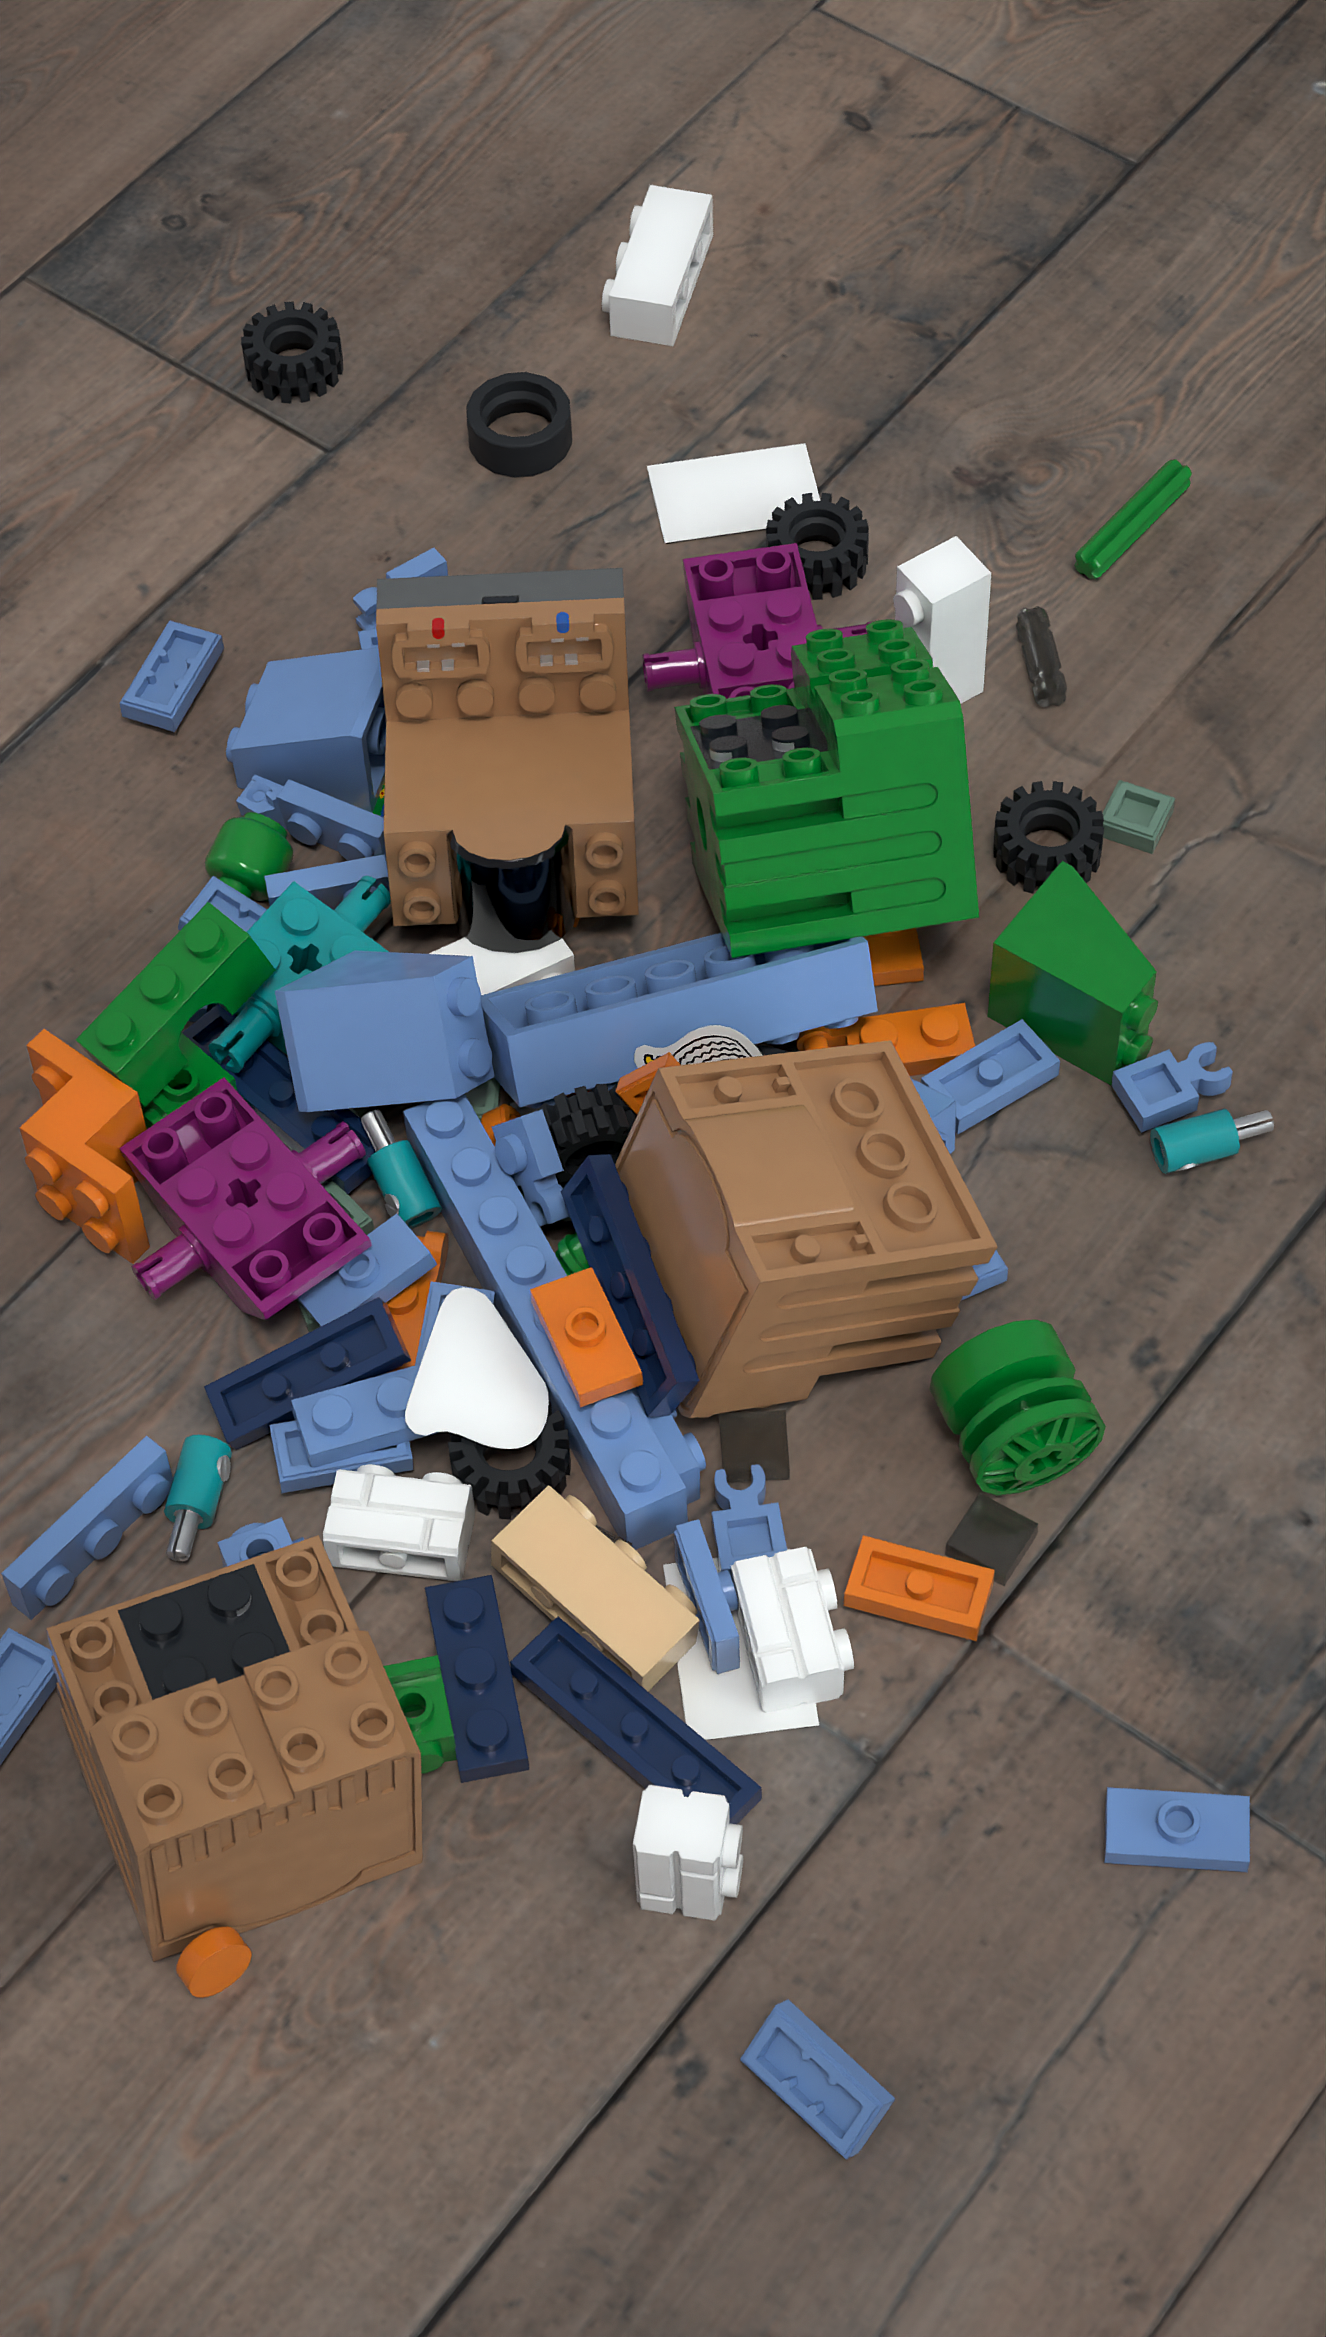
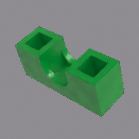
(142, 1026)

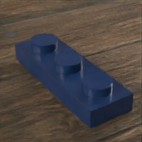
(334, 1355)
(477, 1678)

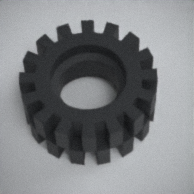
(288, 331)
(827, 523)
(1047, 811)
(587, 1126)
(516, 1486)

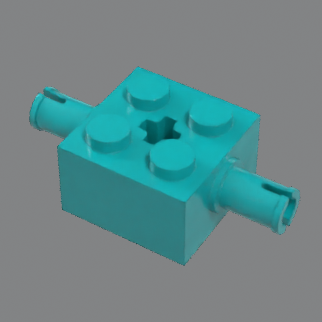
(297, 938)

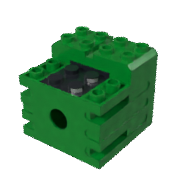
(832, 798)

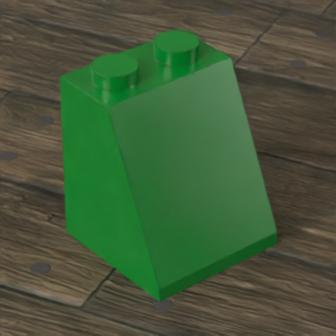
(1074, 978)

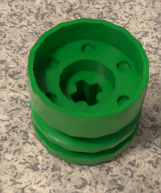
(1016, 1407)

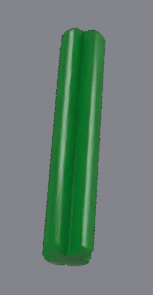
(1133, 519)

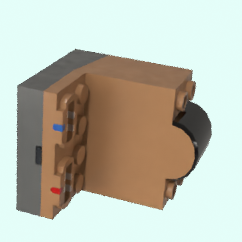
(507, 753)

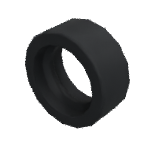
(519, 394)

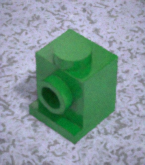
(422, 1694)

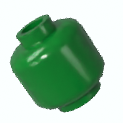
(247, 852)

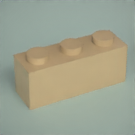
(595, 1586)

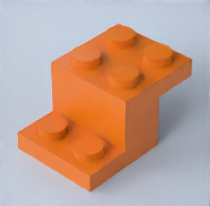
(77, 1146)

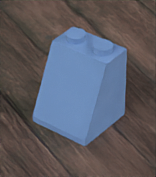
(316, 725)
(385, 1030)

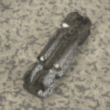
(1041, 656)

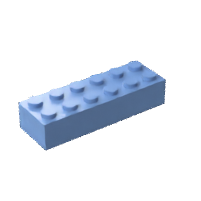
(592, 1019)

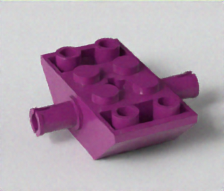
(742, 621)
(243, 1202)

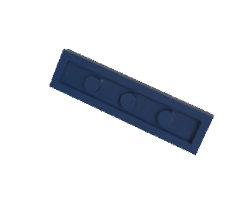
(269, 1090)
(629, 1279)
(627, 1719)

